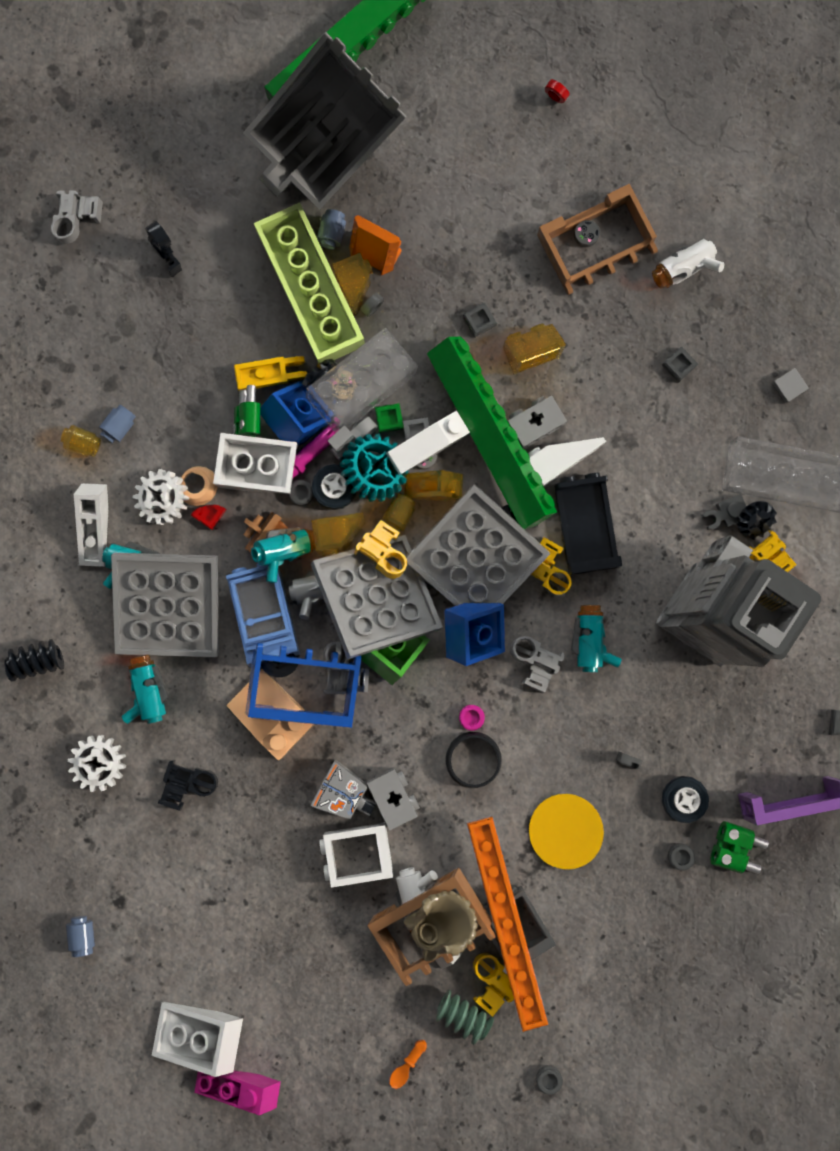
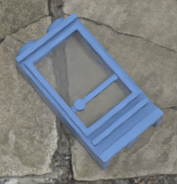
(261, 612)

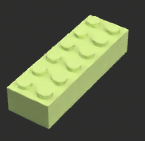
(309, 284)

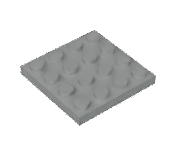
(476, 552)
(165, 604)
(372, 608)

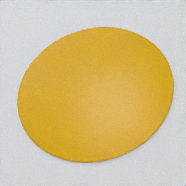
(566, 831)

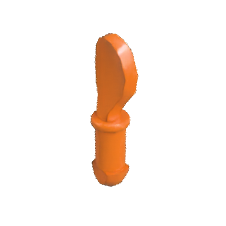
(401, 1074)

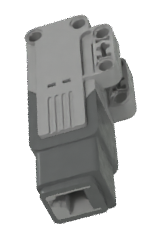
(738, 607)

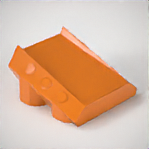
(375, 244)

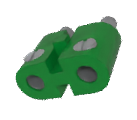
(247, 414)
(733, 848)

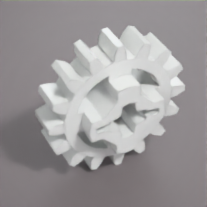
(171, 495)
(99, 753)

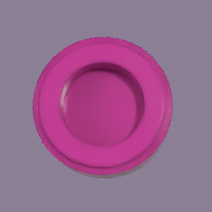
(471, 717)

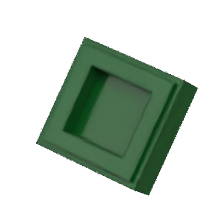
(389, 418)

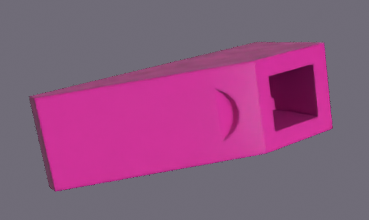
(240, 1089)

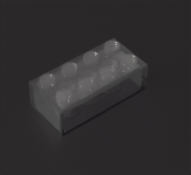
(361, 381)

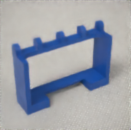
(324, 718)

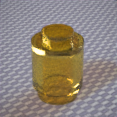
(80, 441)
(399, 512)

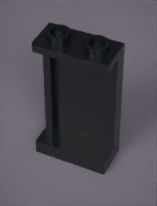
(586, 524)

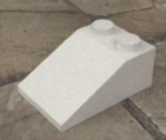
(254, 464)
(197, 1038)

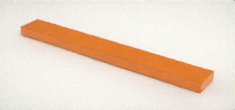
(507, 924)

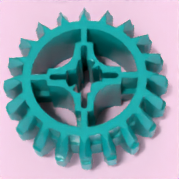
(357, 452)

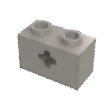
(550, 421)
(393, 813)

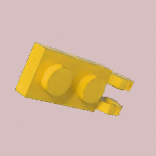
(268, 372)

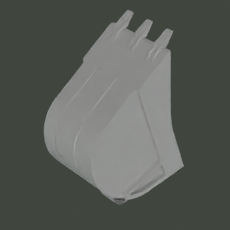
(322, 123)

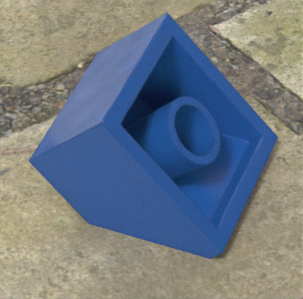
(292, 414)
(474, 632)

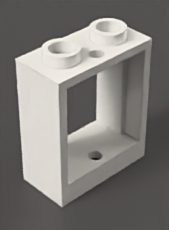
(383, 848)

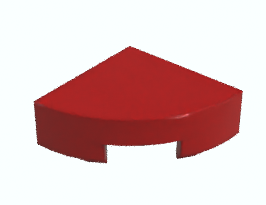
(209, 515)

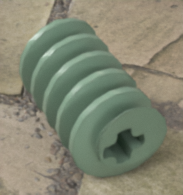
(463, 1017)

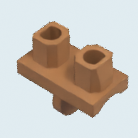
(272, 522)

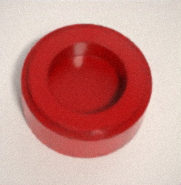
(556, 91)

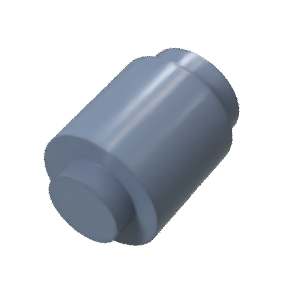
(331, 229)
(117, 424)
(80, 936)

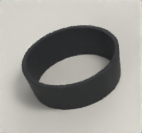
(462, 737)

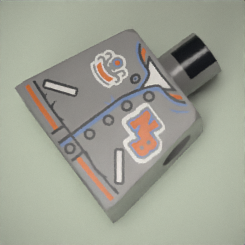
(343, 793)

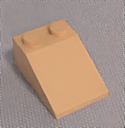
(274, 735)

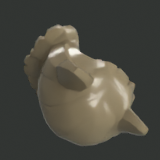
(443, 925)

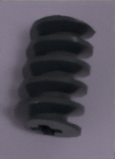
(33, 661)

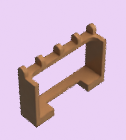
(554, 228)
(381, 920)

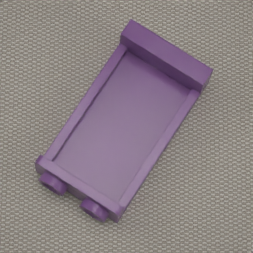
(759, 814)

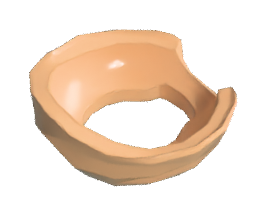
(208, 491)

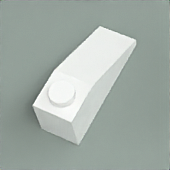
(428, 442)
(559, 458)
(91, 523)

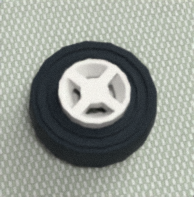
(326, 482)
(693, 803)

